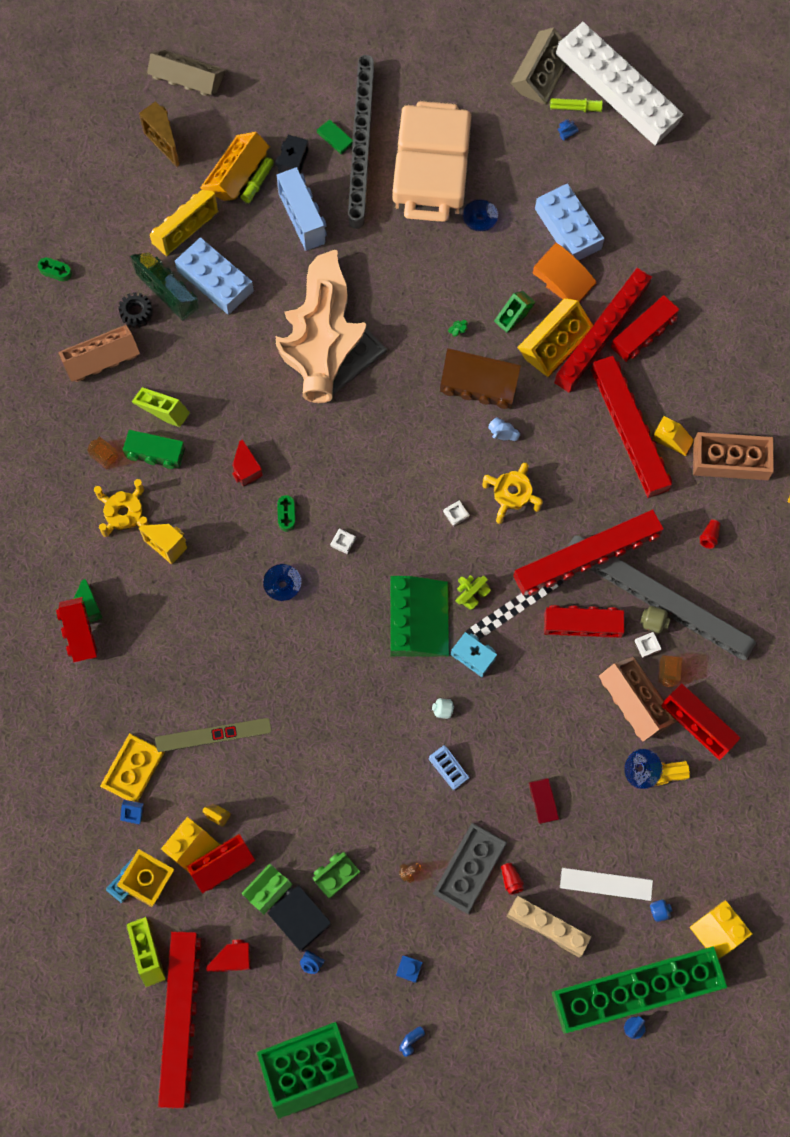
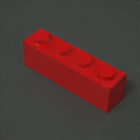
(645, 328)
(584, 622)
(700, 721)

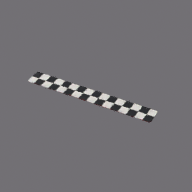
(507, 612)

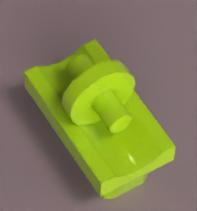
(478, 585)

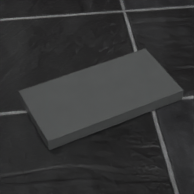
(358, 359)
(469, 868)

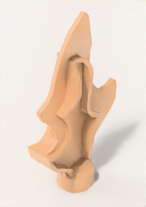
(320, 331)

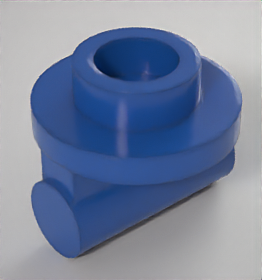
(567, 129)
(311, 963)
(634, 1027)

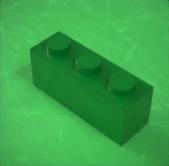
(153, 449)

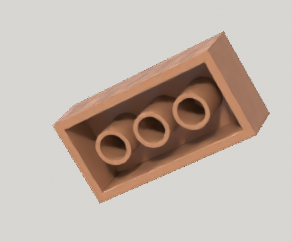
(733, 456)

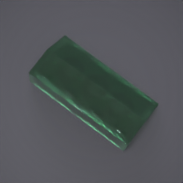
(165, 284)

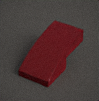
(543, 800)

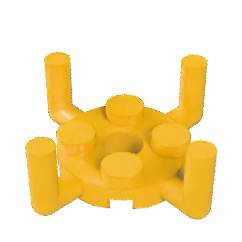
(120, 500)
(509, 500)

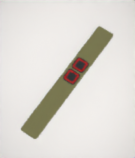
(213, 734)

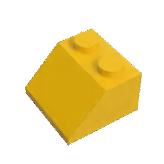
(164, 540)
(188, 844)
(145, 878)
(721, 929)

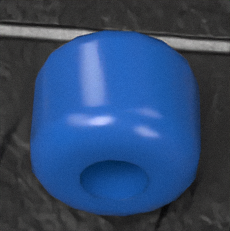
(660, 910)

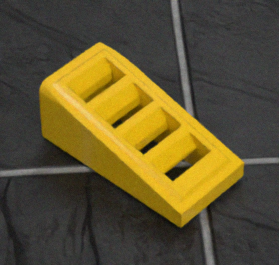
(216, 814)

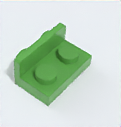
(335, 875)
(266, 889)

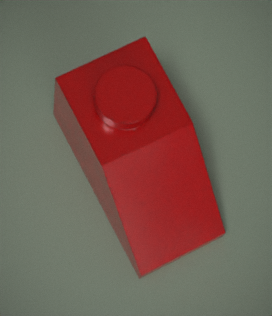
(245, 466)
(232, 958)

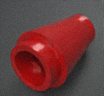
(710, 535)
(512, 880)

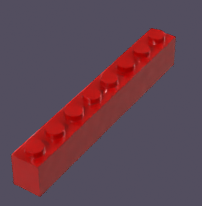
(602, 330)
(631, 426)
(587, 553)
(178, 1020)

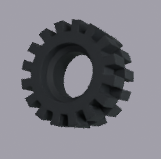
(132, 301)

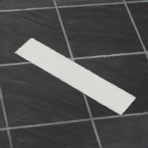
(606, 884)

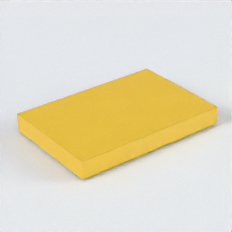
(132, 769)

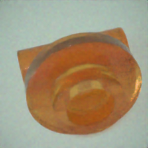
(406, 872)

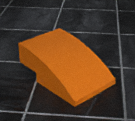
(564, 274)

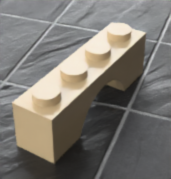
(549, 926)

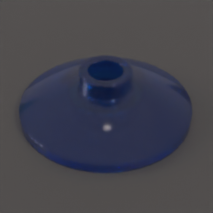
(483, 209)
(278, 574)
(651, 769)

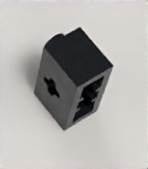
(293, 154)

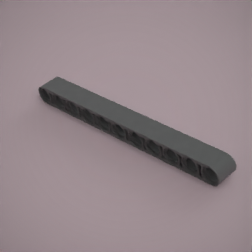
(363, 102)
(676, 606)

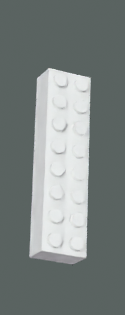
(619, 83)

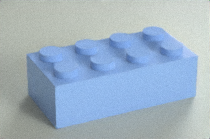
(301, 208)
(569, 222)
(214, 276)

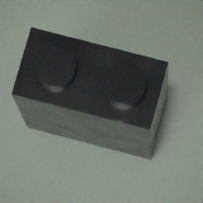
(299, 918)

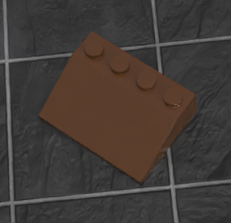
(479, 378)

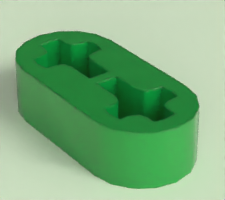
(55, 267)
(282, 513)

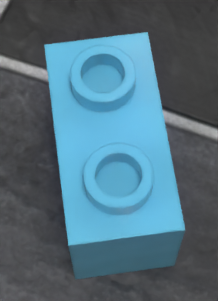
(477, 663)

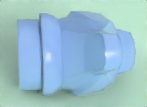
(503, 430)

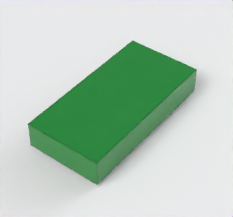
(335, 136)

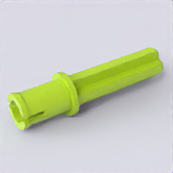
(580, 105)
(254, 185)

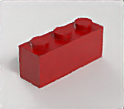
(77, 629)
(220, 863)

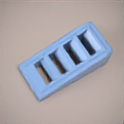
(438, 765)

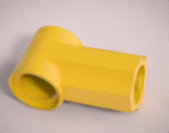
(673, 772)

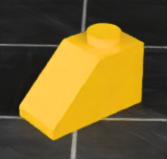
(673, 436)

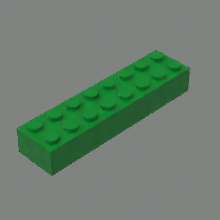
(638, 990)

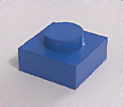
(131, 812)
(409, 969)

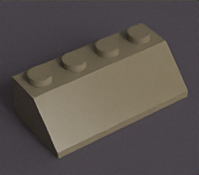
(540, 67)
(185, 71)

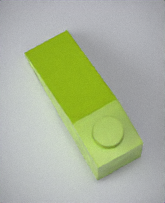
(162, 406)
(145, 952)

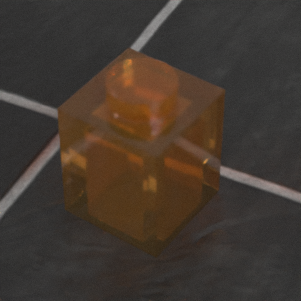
(102, 452)
(669, 670)

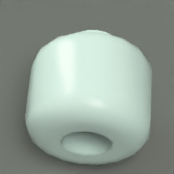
(443, 708)

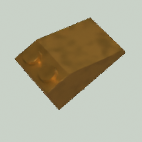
(158, 130)

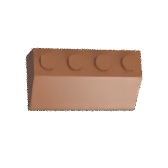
(99, 353)
(636, 698)

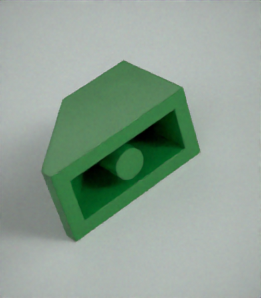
(514, 310)
(89, 600)

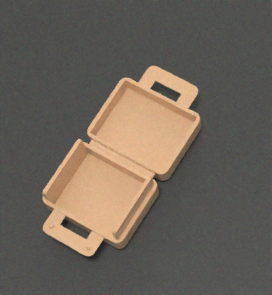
(431, 159)

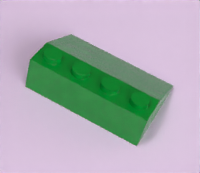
(418, 617)
(306, 1070)

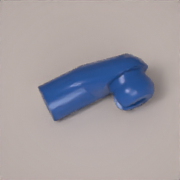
(409, 1039)

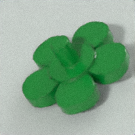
(458, 327)

